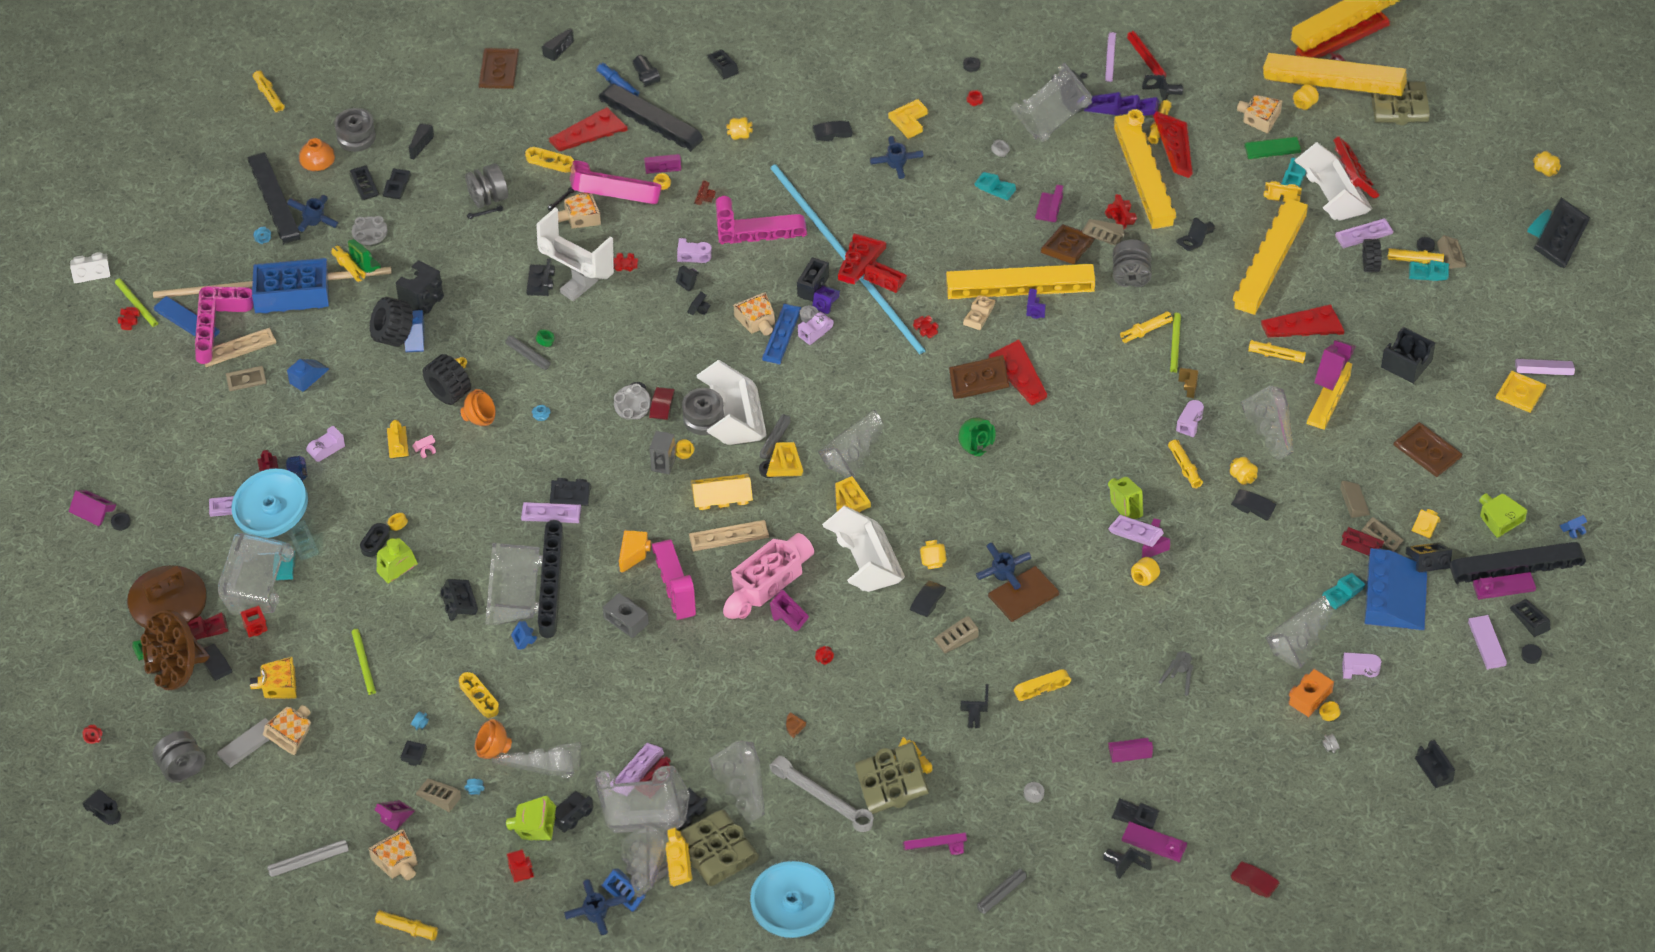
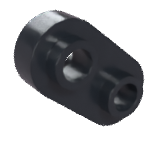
(372, 539)

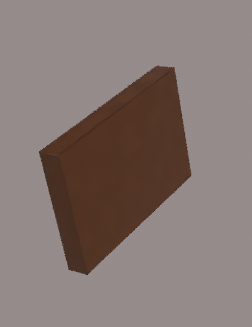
(498, 68)
(1067, 244)
(979, 377)
(1428, 449)
(1033, 593)

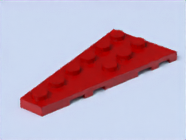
(1360, 30)

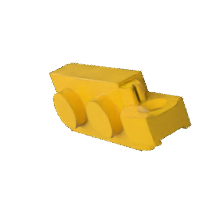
(678, 858)

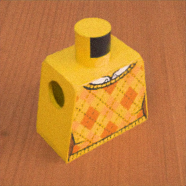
(276, 679)

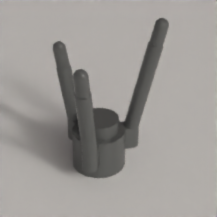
(1180, 664)

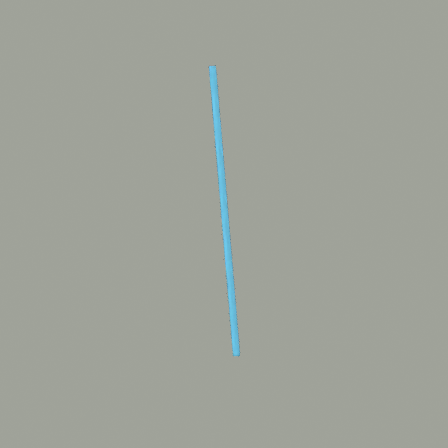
(841, 251)

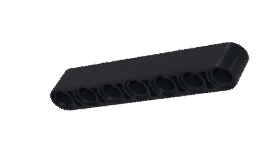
(651, 116)
(274, 198)
(1517, 561)
(550, 579)

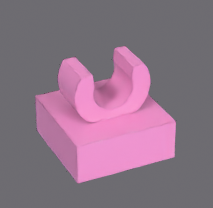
(423, 444)

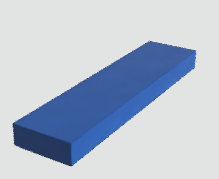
(179, 315)
(781, 334)

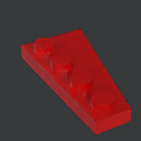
(591, 128)
(1176, 143)
(1354, 168)
(861, 252)
(1305, 323)
(1021, 372)

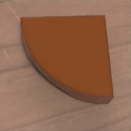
(794, 724)

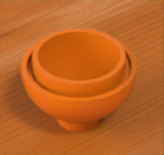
(316, 155)
(478, 408)
(492, 740)

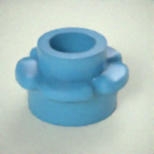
(266, 235)
(541, 416)
(420, 720)
(474, 786)

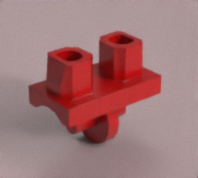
(1120, 213)

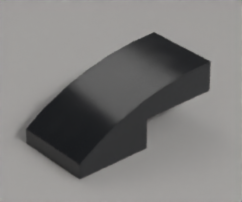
(828, 130)
(396, 184)
(1249, 501)
(927, 598)
(216, 664)
(1140, 815)

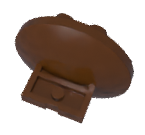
(167, 589)
(170, 649)

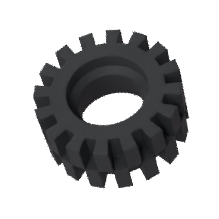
(1371, 255)

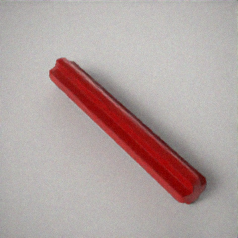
(1145, 54)

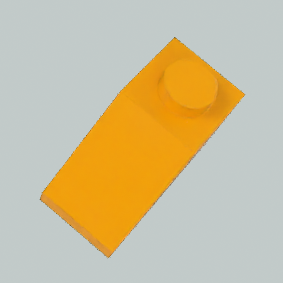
(633, 549)

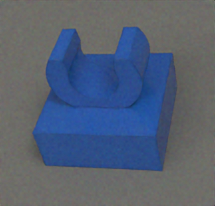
(1573, 525)
(523, 635)

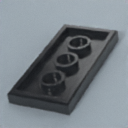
(1561, 233)

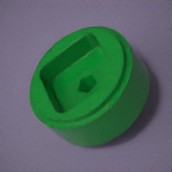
(545, 338)

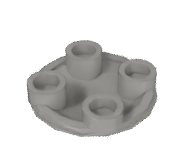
(369, 230)
(632, 402)

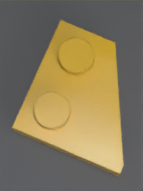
(785, 461)
(851, 495)

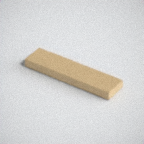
(242, 346)
(728, 535)

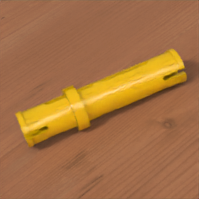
(261, 81)
(1154, 134)
(1415, 256)
(345, 260)
(1140, 330)
(1276, 351)
(1188, 469)
(415, 927)

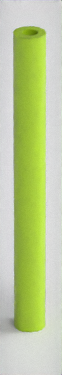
(135, 301)
(1175, 342)
(363, 661)

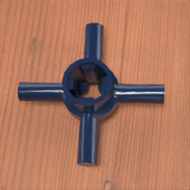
(896, 156)
(312, 212)
(1003, 566)
(590, 906)

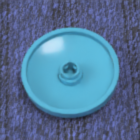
(269, 503)
(792, 899)

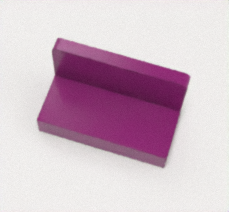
(661, 164)
(1050, 205)
(1330, 368)
(90, 506)
(1130, 750)

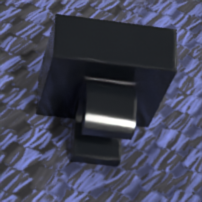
(686, 277)
(699, 305)
(413, 753)

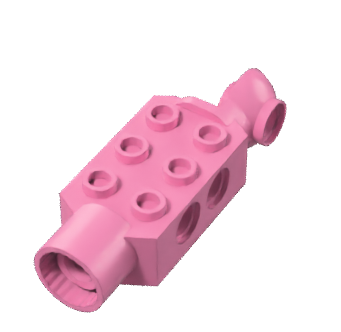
(766, 574)

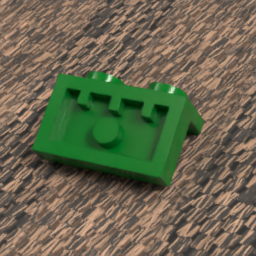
(362, 257)

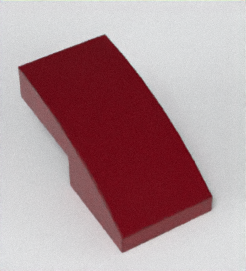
(661, 403)
(209, 627)
(1255, 878)

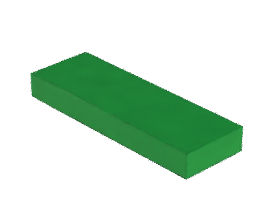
(1272, 147)

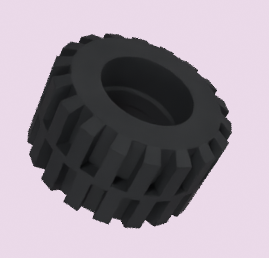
(391, 321)
(446, 379)

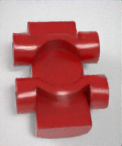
(625, 263)
(129, 318)
(925, 326)

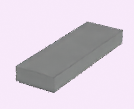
(244, 744)

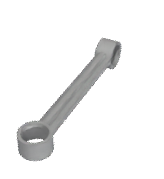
(784, 769)

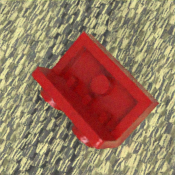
(884, 276)

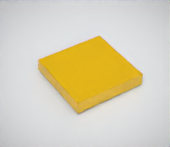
(1521, 391)

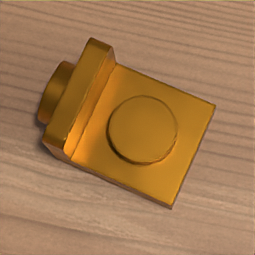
(1190, 378)

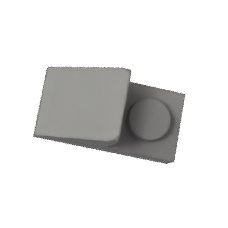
(577, 285)

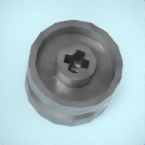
(355, 129)
(702, 410)
(178, 756)

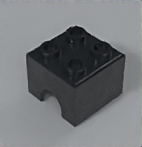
(423, 290)
(1408, 355)

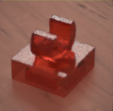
(704, 194)

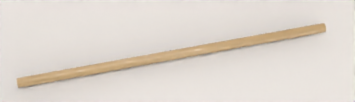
(195, 290)

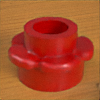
(975, 98)
(823, 653)
(87, 734)

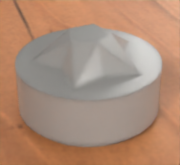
(1000, 148)
(808, 313)
(1034, 792)

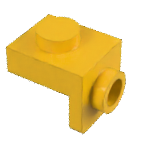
(1426, 523)

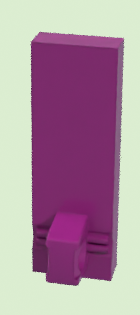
(1504, 585)
(954, 841)
(1154, 842)

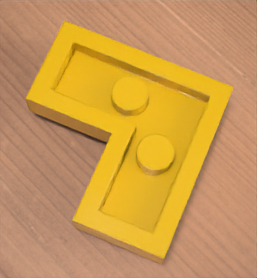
(906, 118)

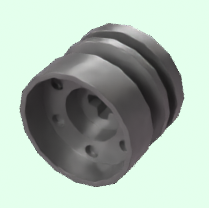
(488, 185)
(1132, 263)

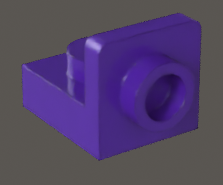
(824, 298)
(1035, 309)

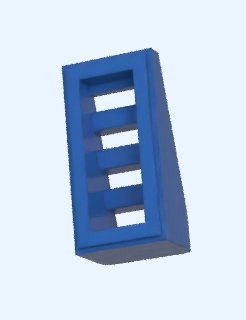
(611, 879)

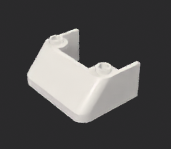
(1330, 174)
(592, 265)
(741, 405)
(869, 547)

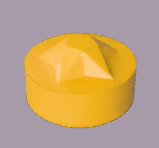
(684, 449)
(397, 521)
(1329, 711)

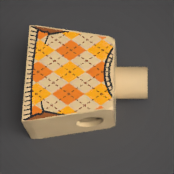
(1261, 112)
(580, 211)
(755, 314)
(289, 728)
(395, 856)

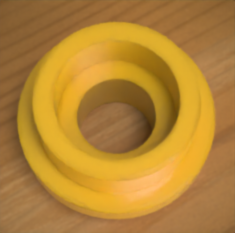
(1135, 117)
(662, 179)

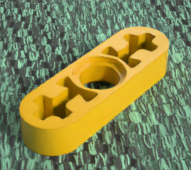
(545, 154)
(1034, 686)
(479, 687)

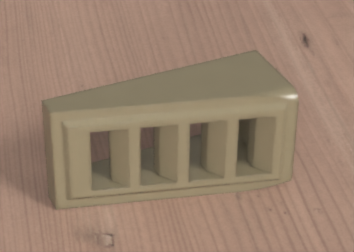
(1109, 233)
(1379, 527)
(953, 630)
(446, 804)

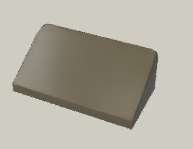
(1452, 252)
(246, 378)
(1354, 499)

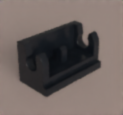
(1435, 764)

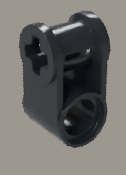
(103, 807)

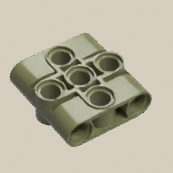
(1402, 109)
(869, 774)
(720, 833)

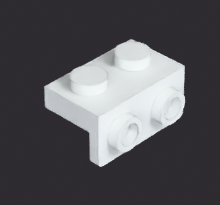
(89, 267)

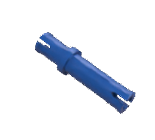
(613, 77)

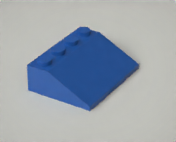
(290, 285)
(1395, 591)

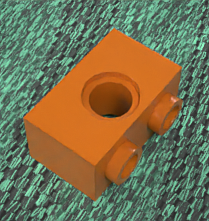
(1320, 689)

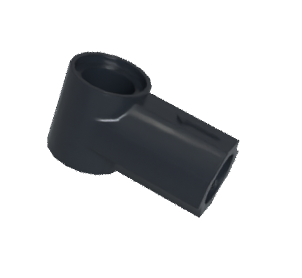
(647, 74)

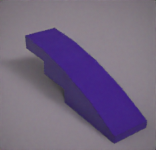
(1116, 105)

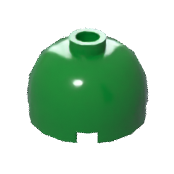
(976, 432)

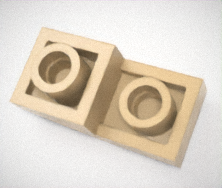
(979, 312)

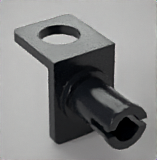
(1161, 84)
(1196, 234)
(974, 709)
(1124, 861)

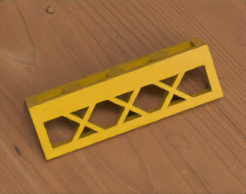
(1328, 400)

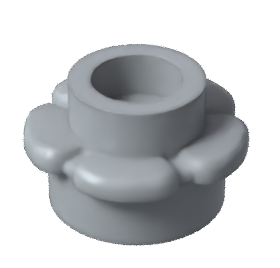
(1330, 743)

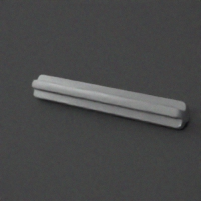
(308, 858)

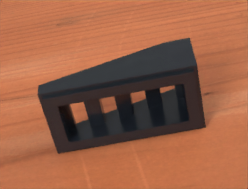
(558, 44)
(725, 69)
(421, 138)
(360, 172)
(1537, 627)

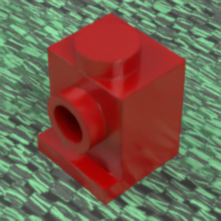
(256, 626)
(519, 866)

